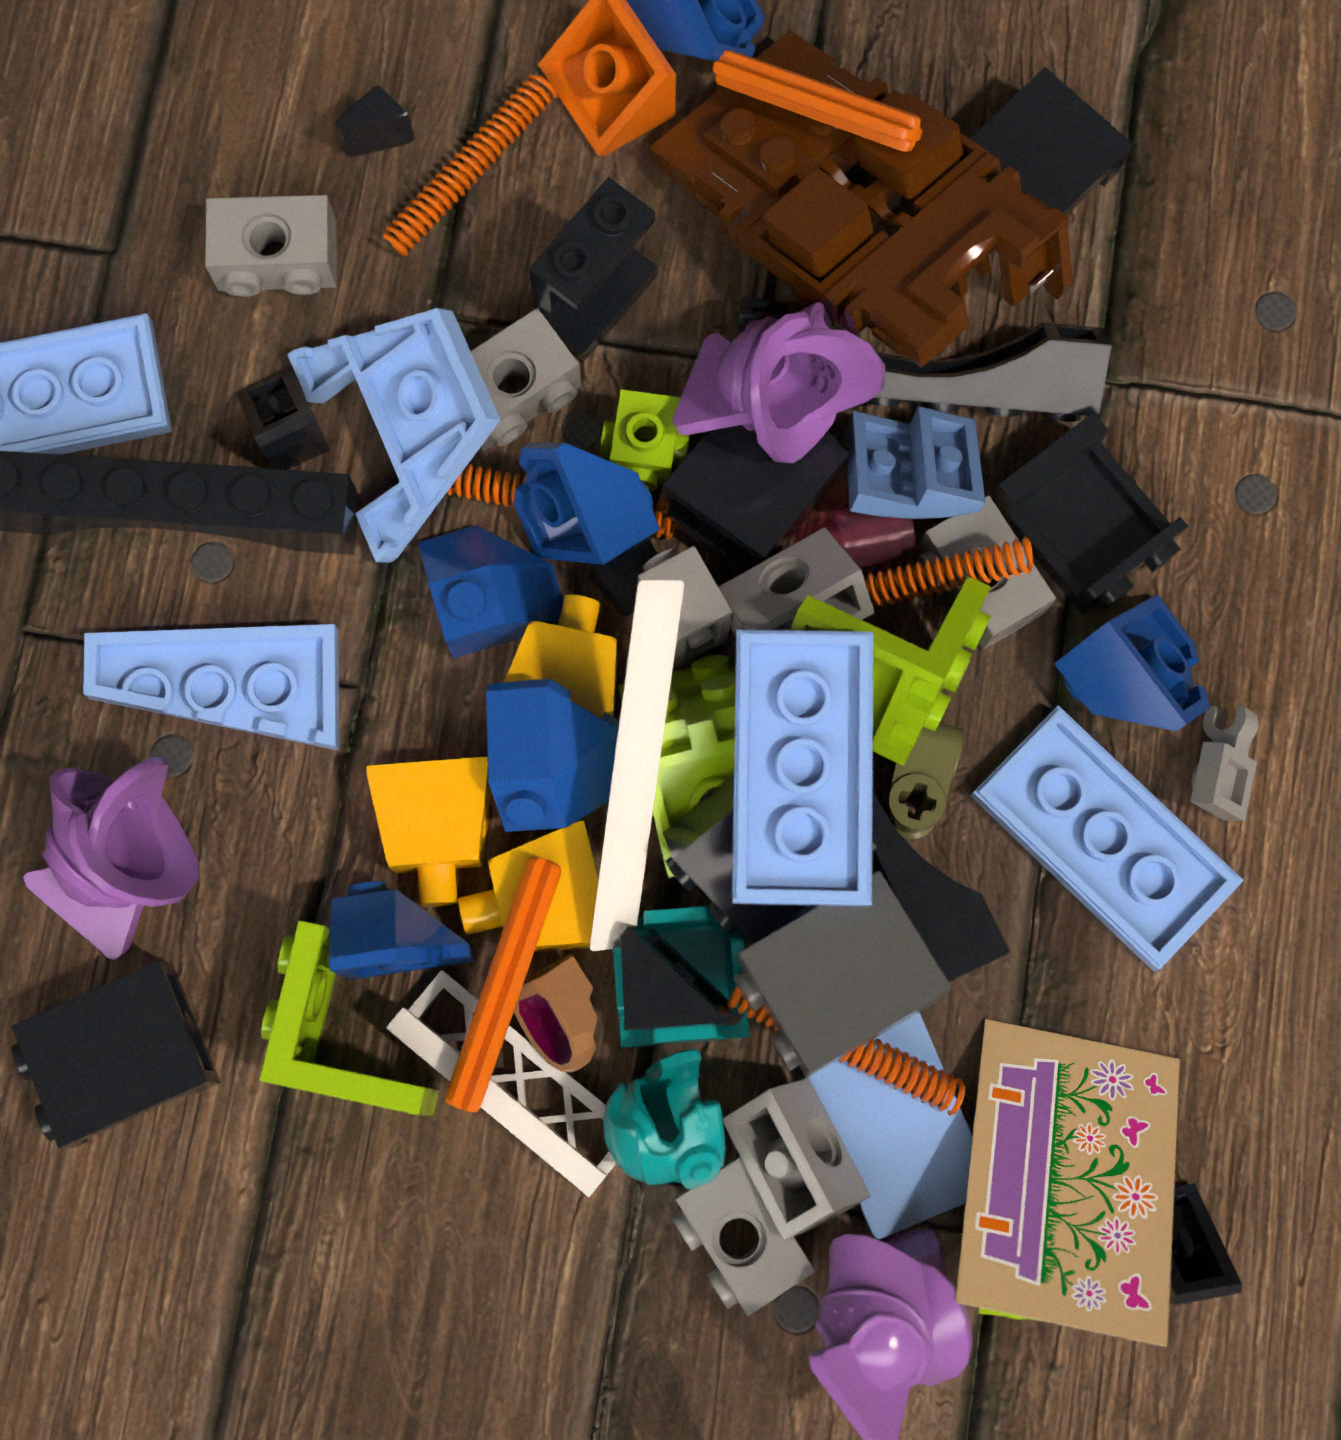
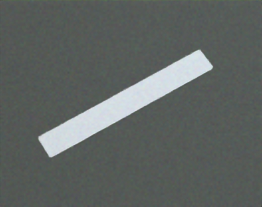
(636, 760)

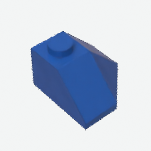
(701, 26)
(581, 504)
(487, 589)
(1137, 669)
(546, 755)
(388, 934)

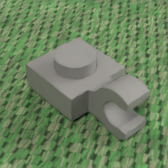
(1224, 770)

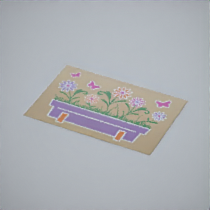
(1071, 1183)

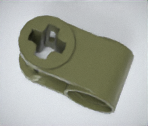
(924, 777)

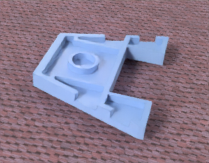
(424, 405)

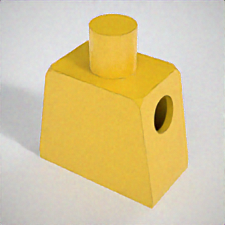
(571, 656)
(432, 820)
(574, 900)

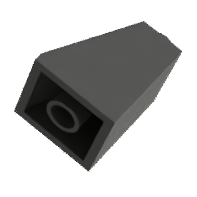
(840, 978)

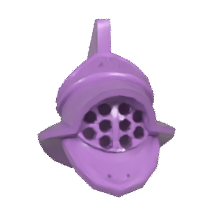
(781, 381)
(112, 853)
(888, 1327)

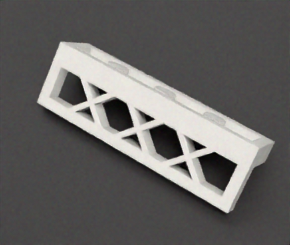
(499, 1102)

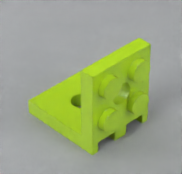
(904, 675)
(696, 739)
(296, 1029)

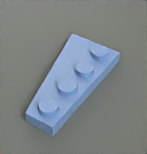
(235, 678)

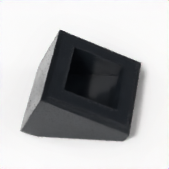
(374, 124)
(620, 575)

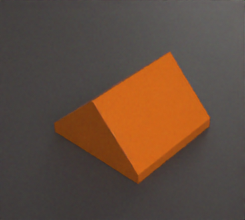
(611, 75)

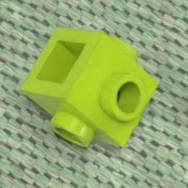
(645, 437)

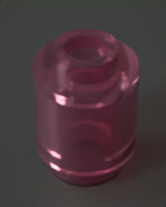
(870, 537)

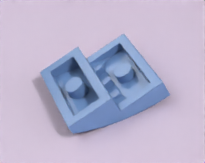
(914, 467)

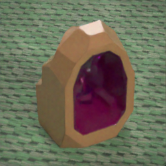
(559, 1014)

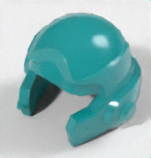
(662, 1128)

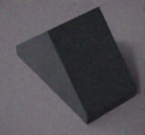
(282, 421)
(665, 989)
(1198, 1256)

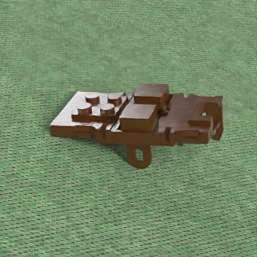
(787, 182)

